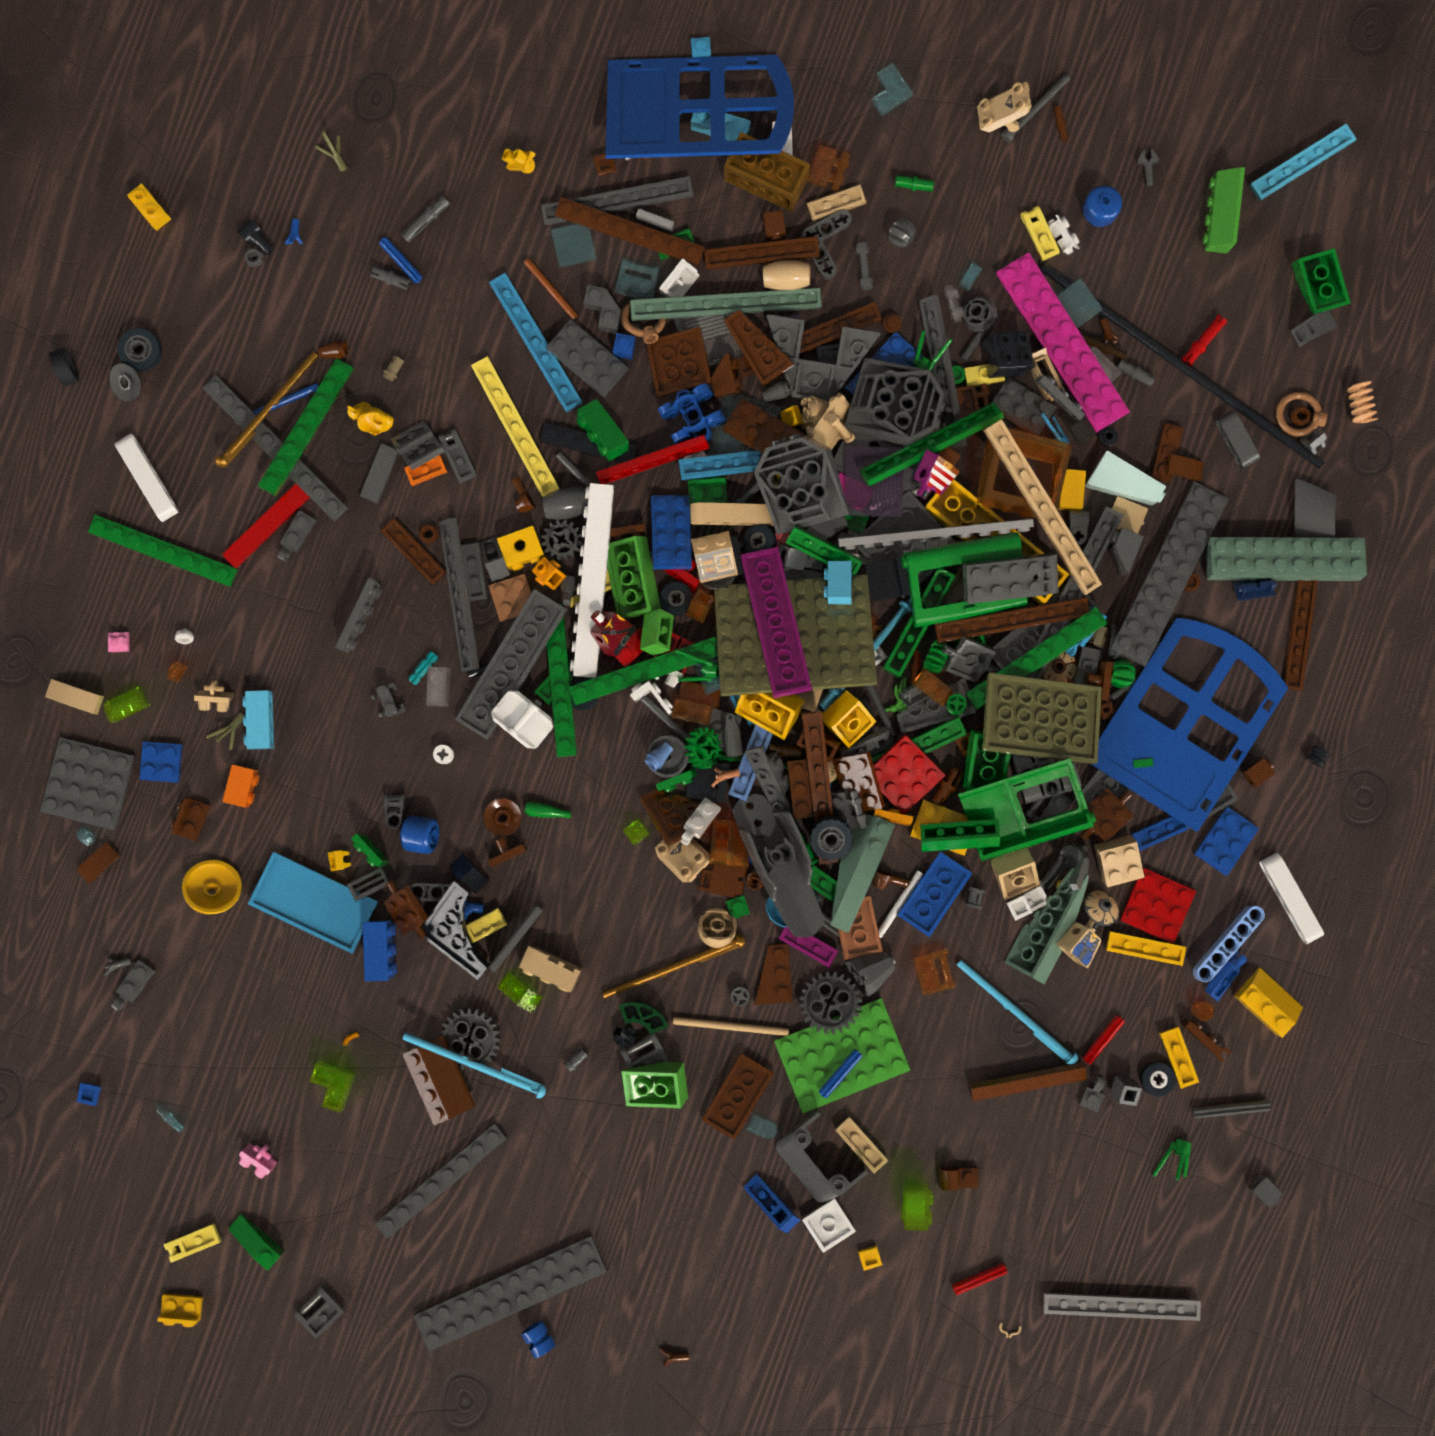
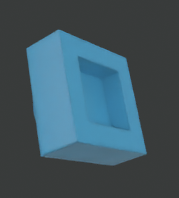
(701, 47)

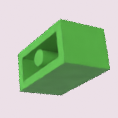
(657, 632)

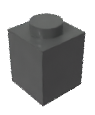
(792, 557)
(1125, 1090)
(1266, 1191)

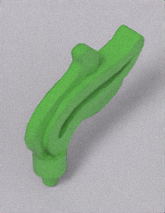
(899, 706)

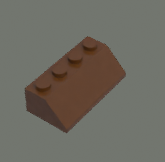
(438, 1082)

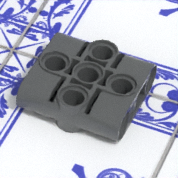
(1034, 793)

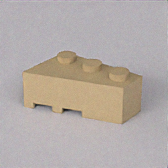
(550, 968)

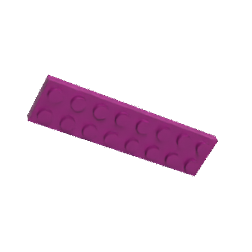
(776, 622)

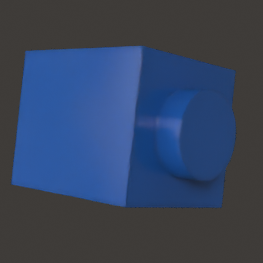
(624, 346)

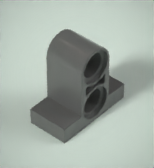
(1314, 327)

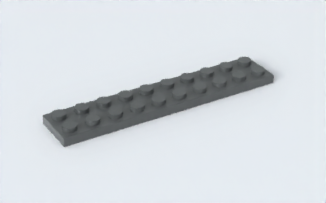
(1169, 574)
(510, 1293)

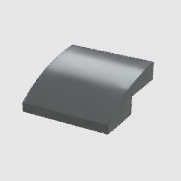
(417, 445)

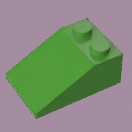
(655, 1085)

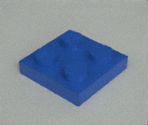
(161, 762)

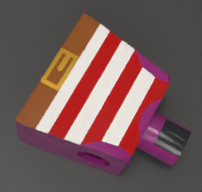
(934, 474)

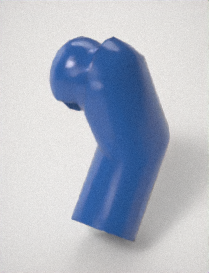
(473, 907)

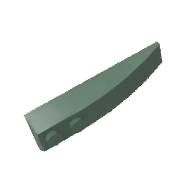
(858, 870)
(1036, 946)

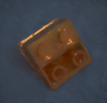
(727, 845)

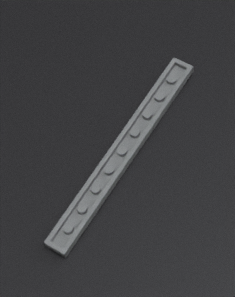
(944, 533)

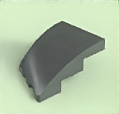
(1314, 511)

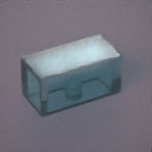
(970, 276)

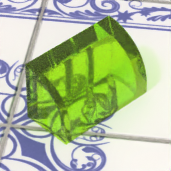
(125, 705)

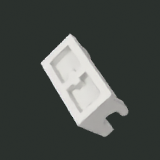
(679, 280)

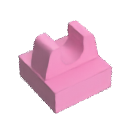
(118, 642)

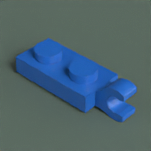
(1225, 977)

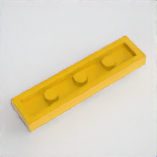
(1145, 948)

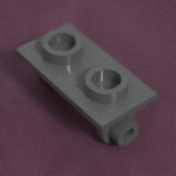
(912, 696)

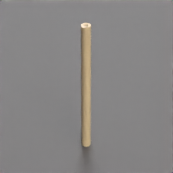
(730, 1026)

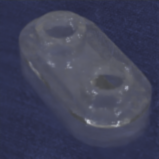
(955, 311)

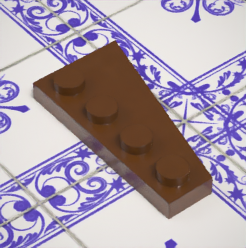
(760, 351)

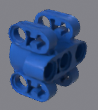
(695, 397)

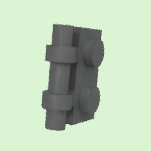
(843, 808)

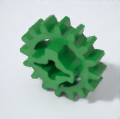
(703, 748)

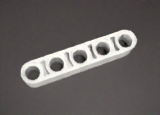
(146, 477)
(1291, 898)

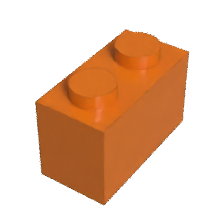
(241, 786)

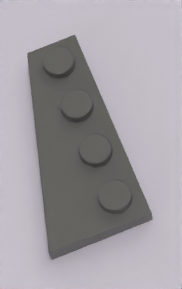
(930, 713)

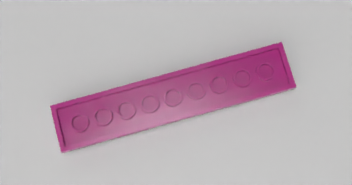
(1063, 342)

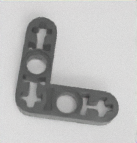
(840, 227)

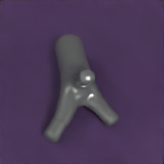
(115, 964)

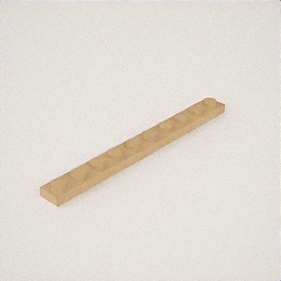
(1042, 507)

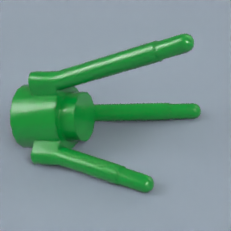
(926, 363)
(709, 668)
(1182, 1149)

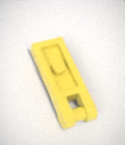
(1040, 233)
(193, 1242)

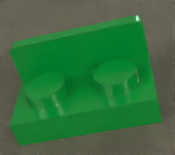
(707, 490)

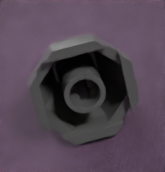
(871, 971)

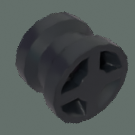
(1318, 756)

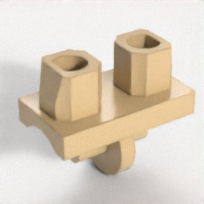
(215, 694)

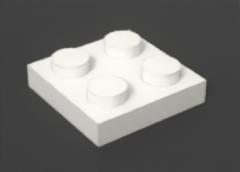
(828, 1225)

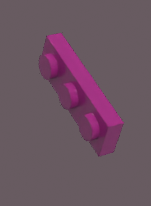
(810, 946)

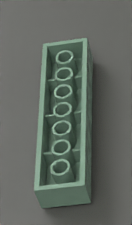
(1286, 559)

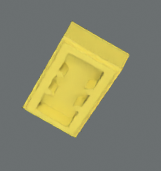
(978, 375)
(486, 925)

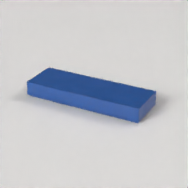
(1158, 832)

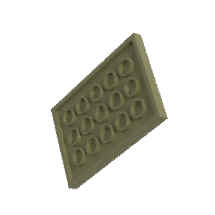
(1042, 718)

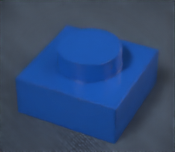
(88, 1093)

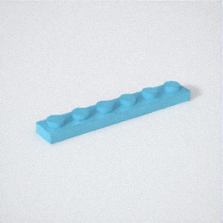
(1302, 162)

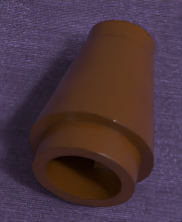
(335, 349)

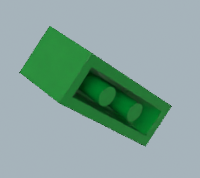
(602, 430)

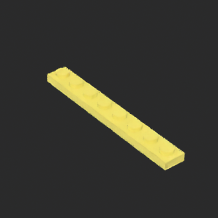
(515, 426)

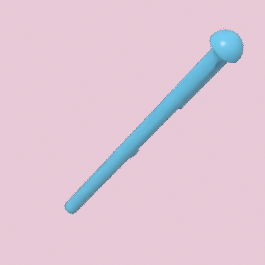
(1038, 1031)
(505, 1075)

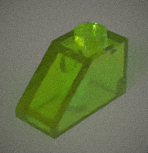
(520, 992)

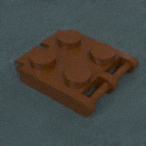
(723, 879)

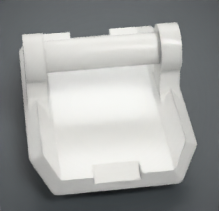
(522, 719)

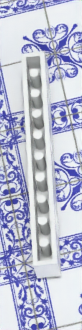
(593, 577)

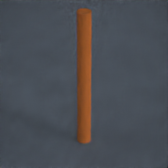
(550, 288)

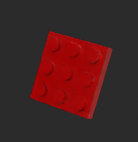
(906, 774)
(1158, 906)

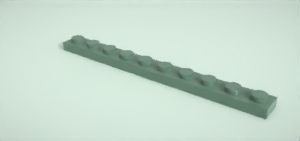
(725, 304)

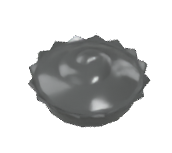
(979, 314)

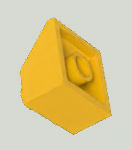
(848, 719)

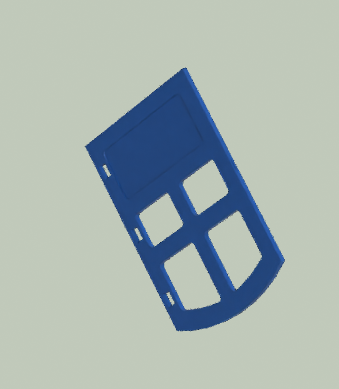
(647, 107)
(1181, 770)

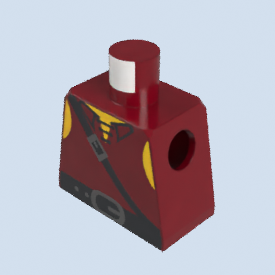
(611, 632)

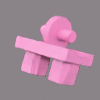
(259, 1158)

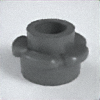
(254, 253)

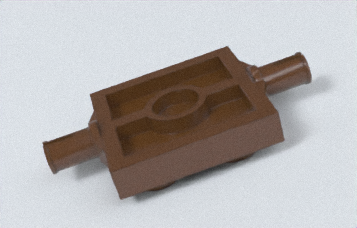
(1109, 813)
(406, 910)

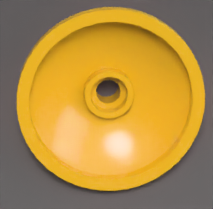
(207, 877)

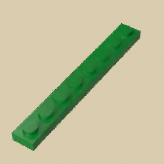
(305, 427)
(934, 442)
(162, 550)
(1045, 651)
(642, 672)
(561, 693)

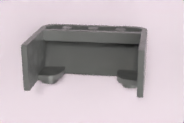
(791, 1149)

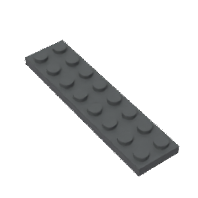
(511, 661)

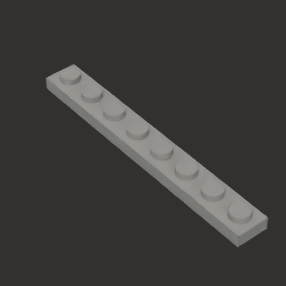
(1121, 1306)

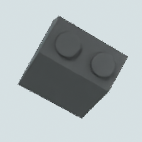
(1124, 549)

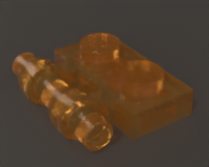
(822, 167)

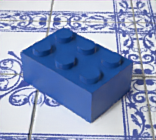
(379, 950)

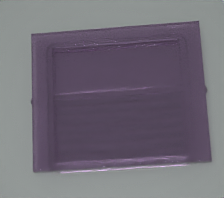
(879, 499)

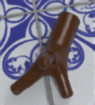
(1108, 334)
(674, 1357)

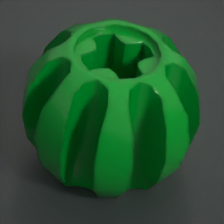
(1122, 674)

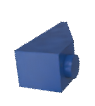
(771, 1204)

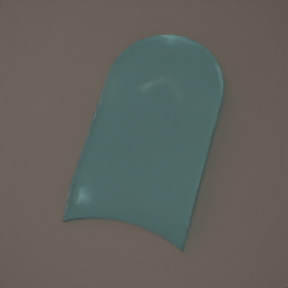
(762, 1127)

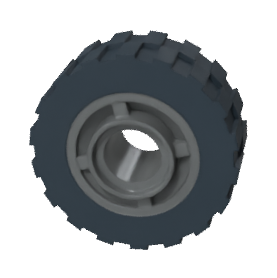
(131, 341)
(836, 848)

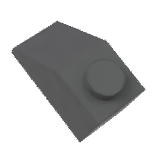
(494, 559)

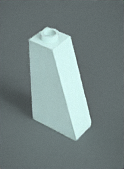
(1124, 480)

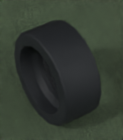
(64, 367)

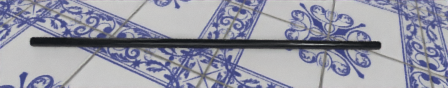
(1194, 374)

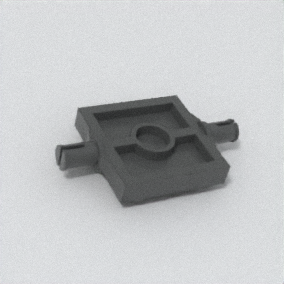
(969, 659)

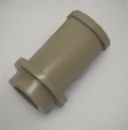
(393, 368)

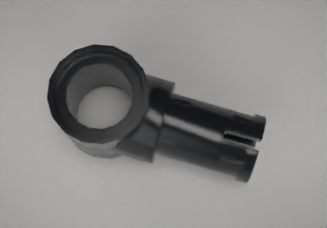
(253, 234)

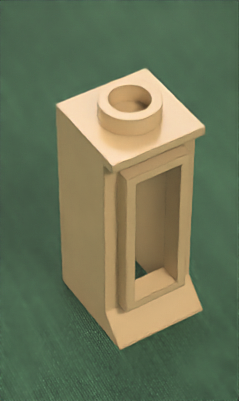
(1035, 371)

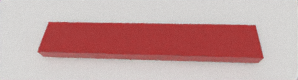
(653, 460)
(266, 526)

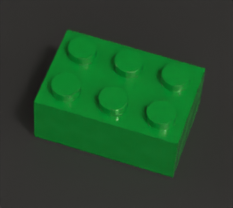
(983, 766)

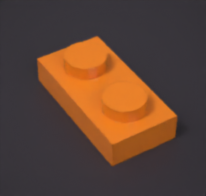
(427, 471)

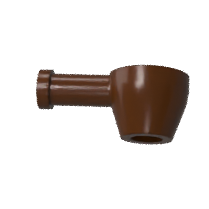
(524, 502)
(882, 879)

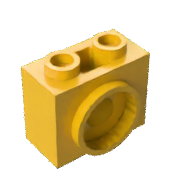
(531, 553)

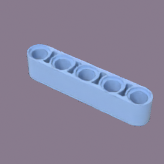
(1237, 940)

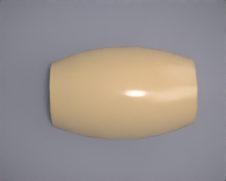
(786, 275)

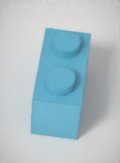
(839, 582)

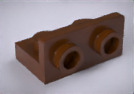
(190, 818)

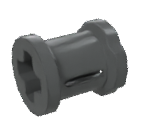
(975, 898)

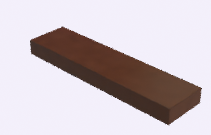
(413, 551)

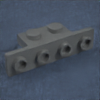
(771, 777)

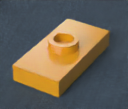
(893, 816)

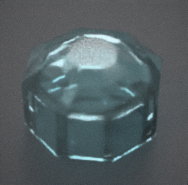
(85, 836)

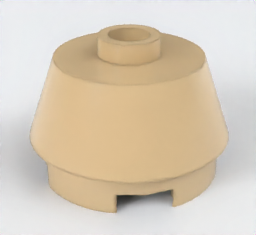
(812, 411)

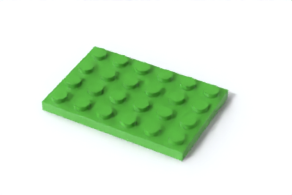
(814, 1057)

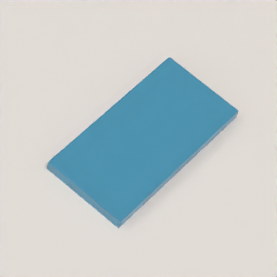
(312, 902)

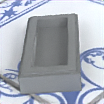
(655, 220)

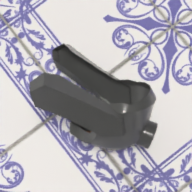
(1069, 857)

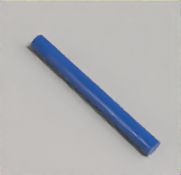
(292, 397)

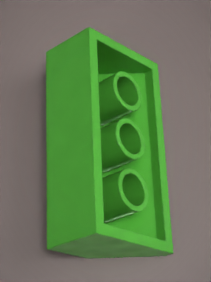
(1224, 210)
(632, 577)

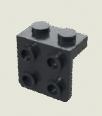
(887, 579)

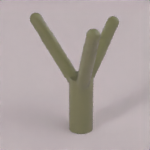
(335, 153)
(232, 727)

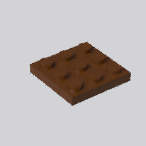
(679, 362)

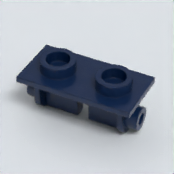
(1255, 589)

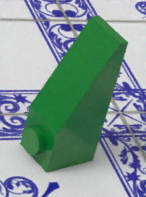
(256, 1242)

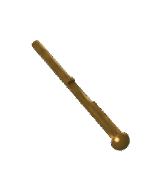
(248, 433)
(708, 954)

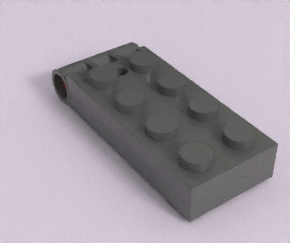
(1010, 578)

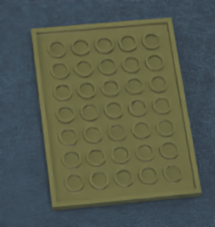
(833, 638)

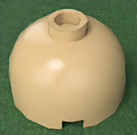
(717, 928)

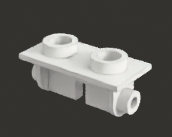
(1060, 227)

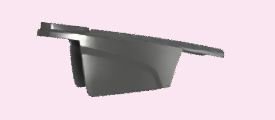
(780, 862)

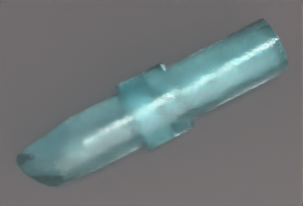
(169, 1118)

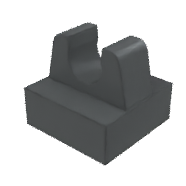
(1313, 440)

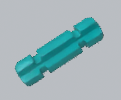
(422, 668)

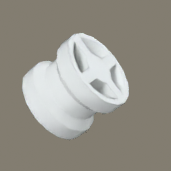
(443, 756)

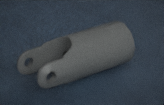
(732, 737)

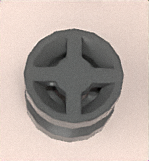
(739, 999)

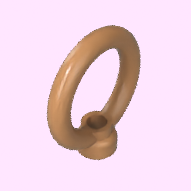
(649, 333)
(1319, 417)

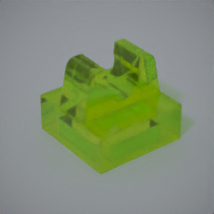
(636, 832)

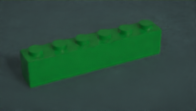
(911, 636)

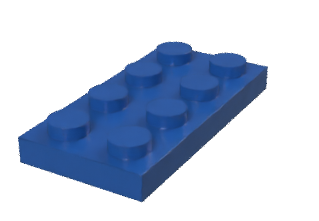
(894, 351)
(671, 532)
(934, 894)

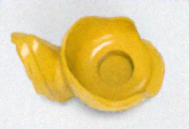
(370, 418)

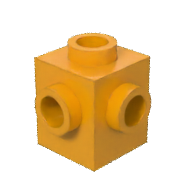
(548, 573)

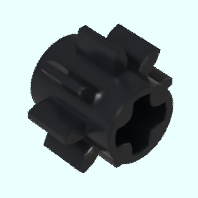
(624, 1035)

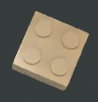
(1119, 861)

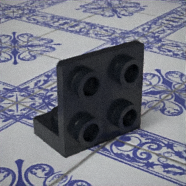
(702, 788)

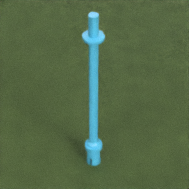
(835, 693)

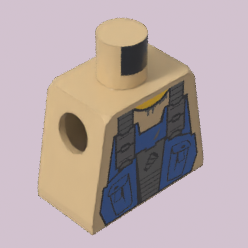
(1081, 942)

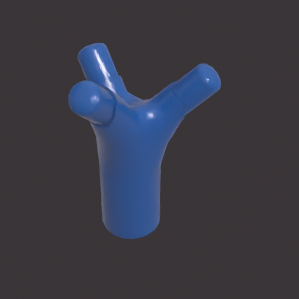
(294, 233)

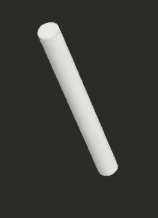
(899, 904)

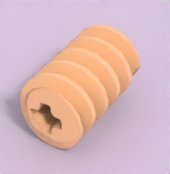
(1361, 402)

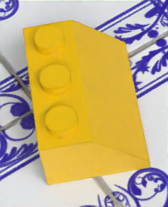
(771, 713)
(1269, 1003)

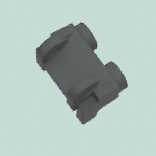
(387, 700)

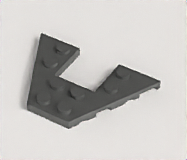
(815, 377)

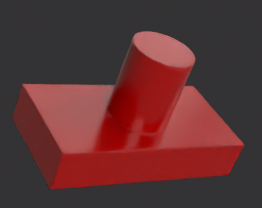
(684, 576)

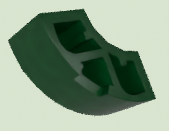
(644, 1014)

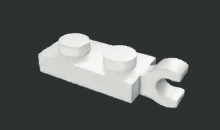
(700, 820)

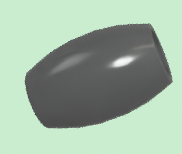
(565, 503)

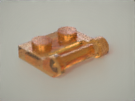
(928, 973)

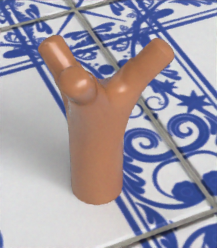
(725, 775)

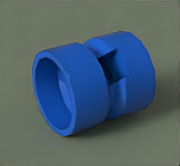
(539, 1341)

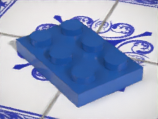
(1226, 841)

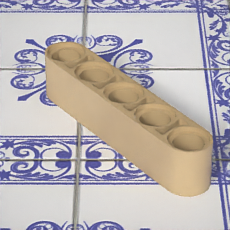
(730, 514)

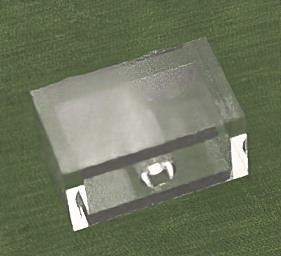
(438, 687)

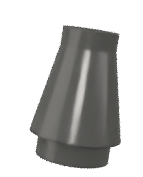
(777, 391)

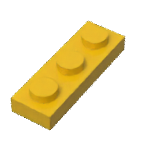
(1179, 1057)

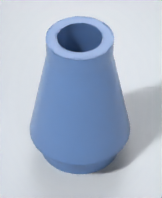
(657, 757)

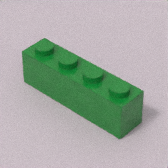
(960, 835)

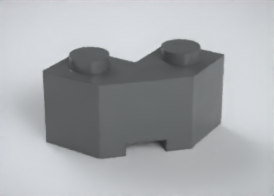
(600, 300)

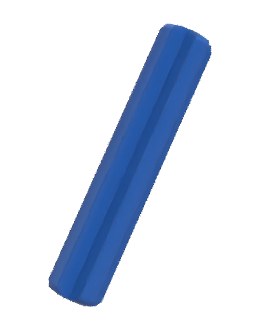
(399, 258)
(840, 1073)

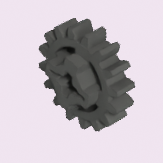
(568, 529)

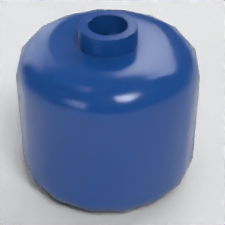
(1102, 206)
(419, 834)

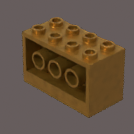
(769, 176)

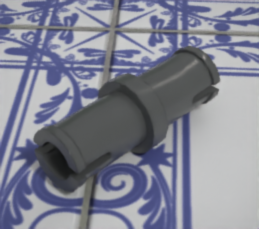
(390, 278)
(1136, 372)

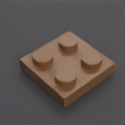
(510, 596)

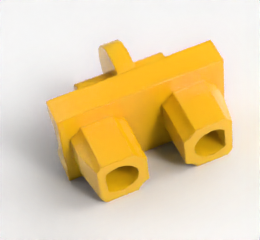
(519, 160)

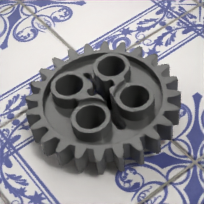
(814, 996)
(486, 1044)

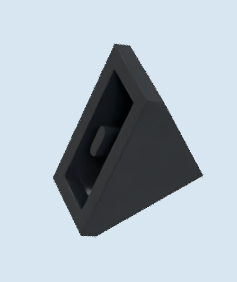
(468, 873)

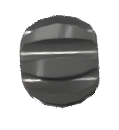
(901, 232)

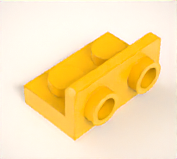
(180, 1309)

